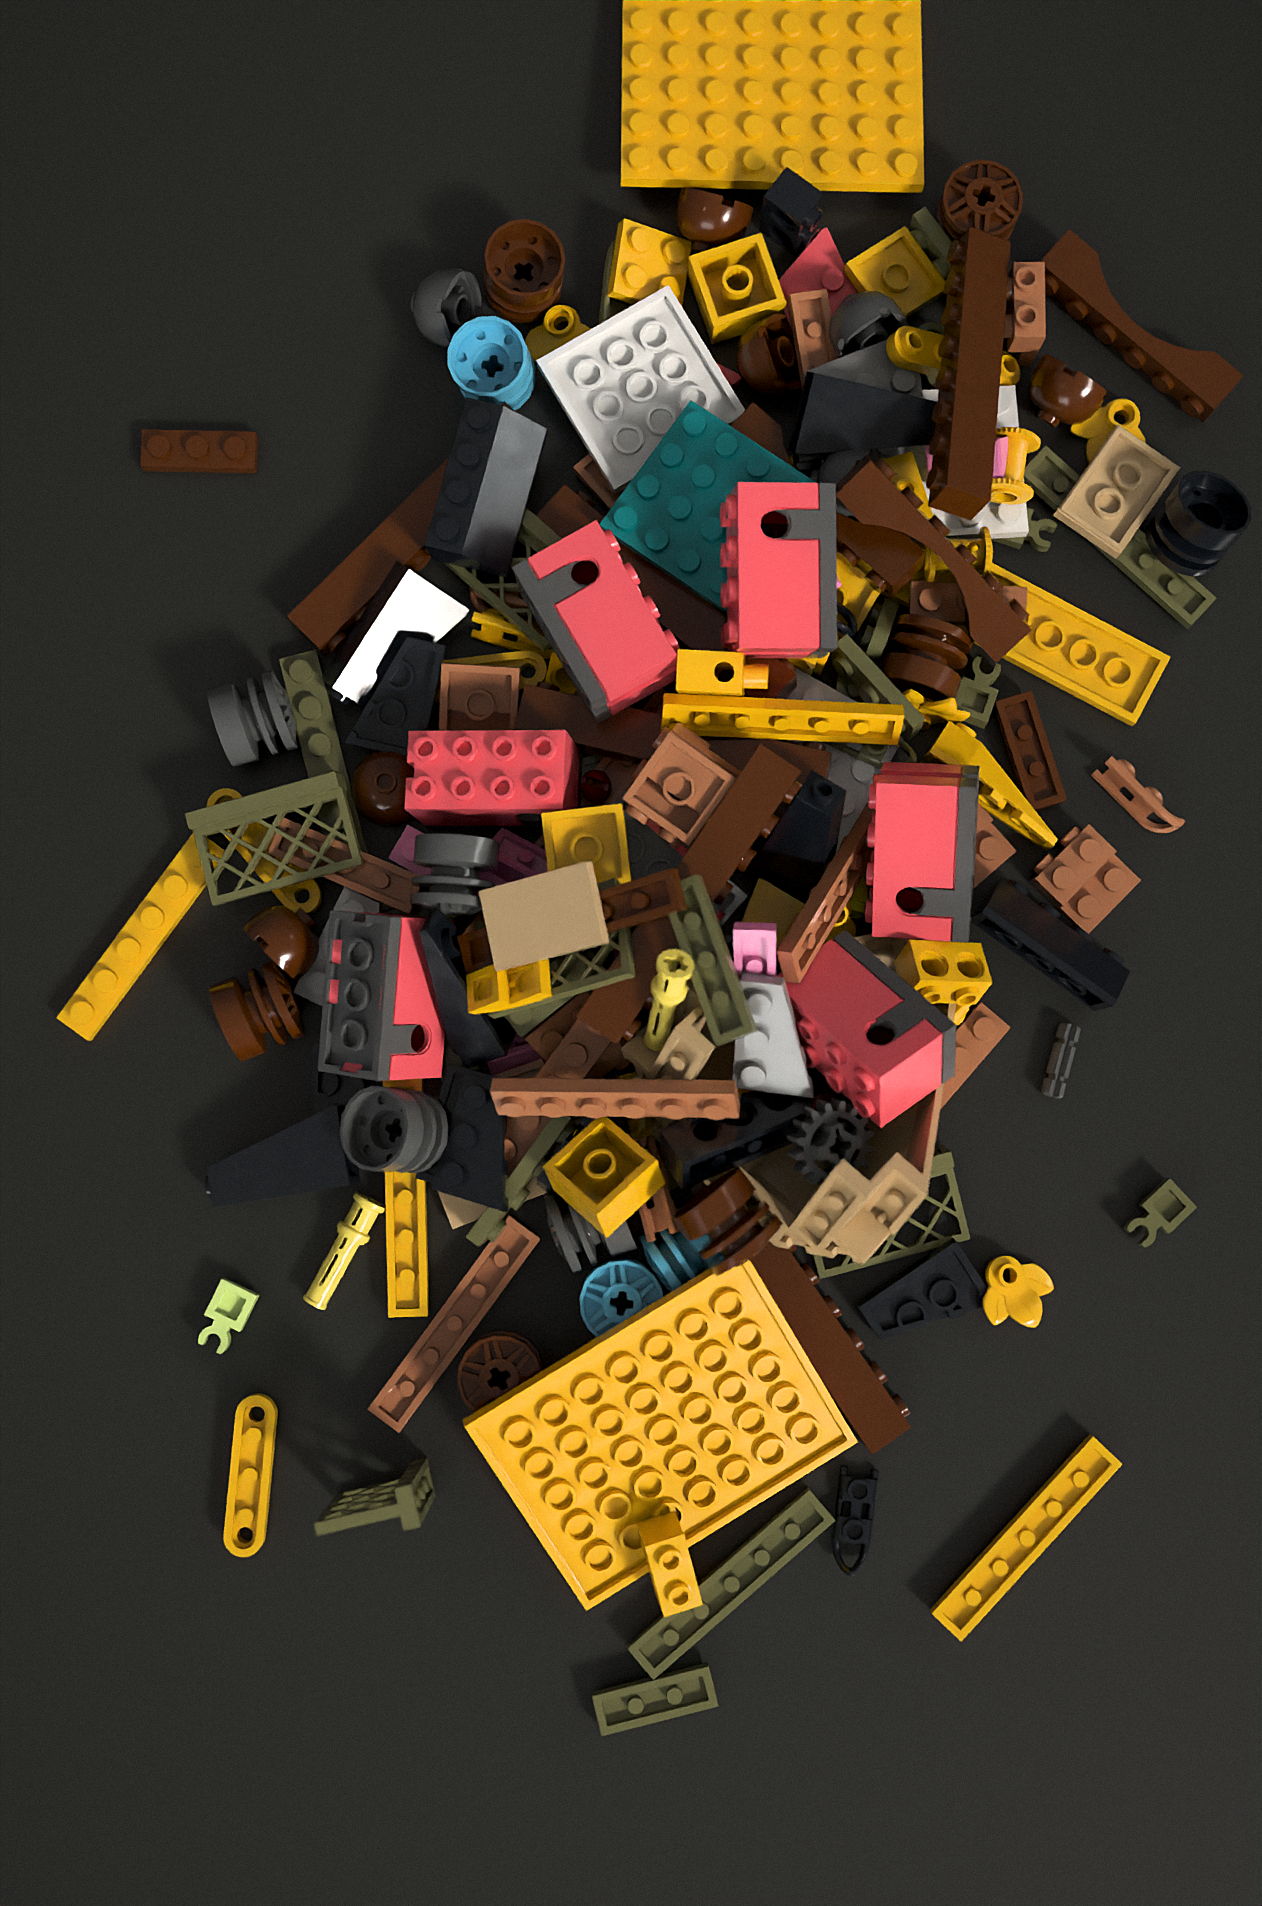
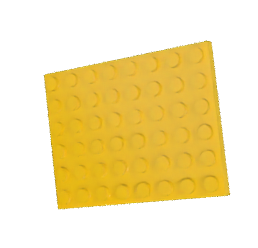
(768, 85)
(670, 1411)

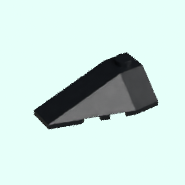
(471, 1036)

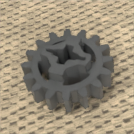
(828, 1141)

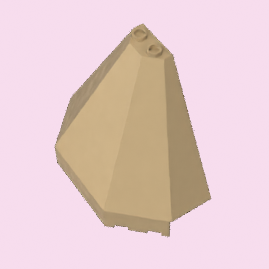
(853, 1206)

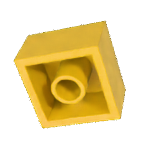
(735, 286)
(604, 1175)

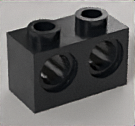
(791, 212)

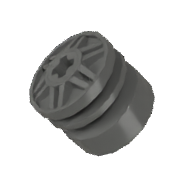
(252, 718)
(454, 871)
(393, 1130)
(575, 1234)

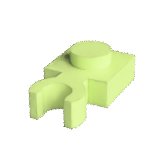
(229, 1309)

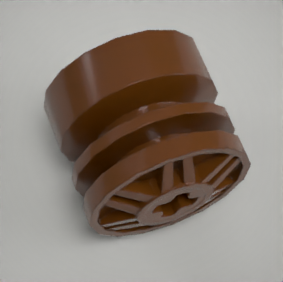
(984, 183)
(523, 251)
(926, 656)
(256, 1011)
(727, 1221)
(498, 1349)

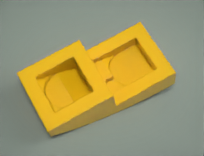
(508, 988)

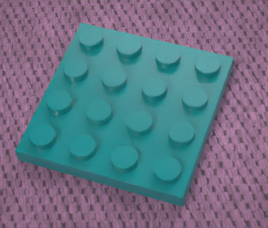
(675, 498)

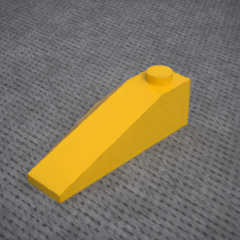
(996, 792)

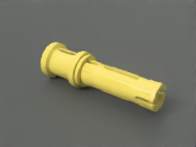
(668, 990)
(352, 1233)

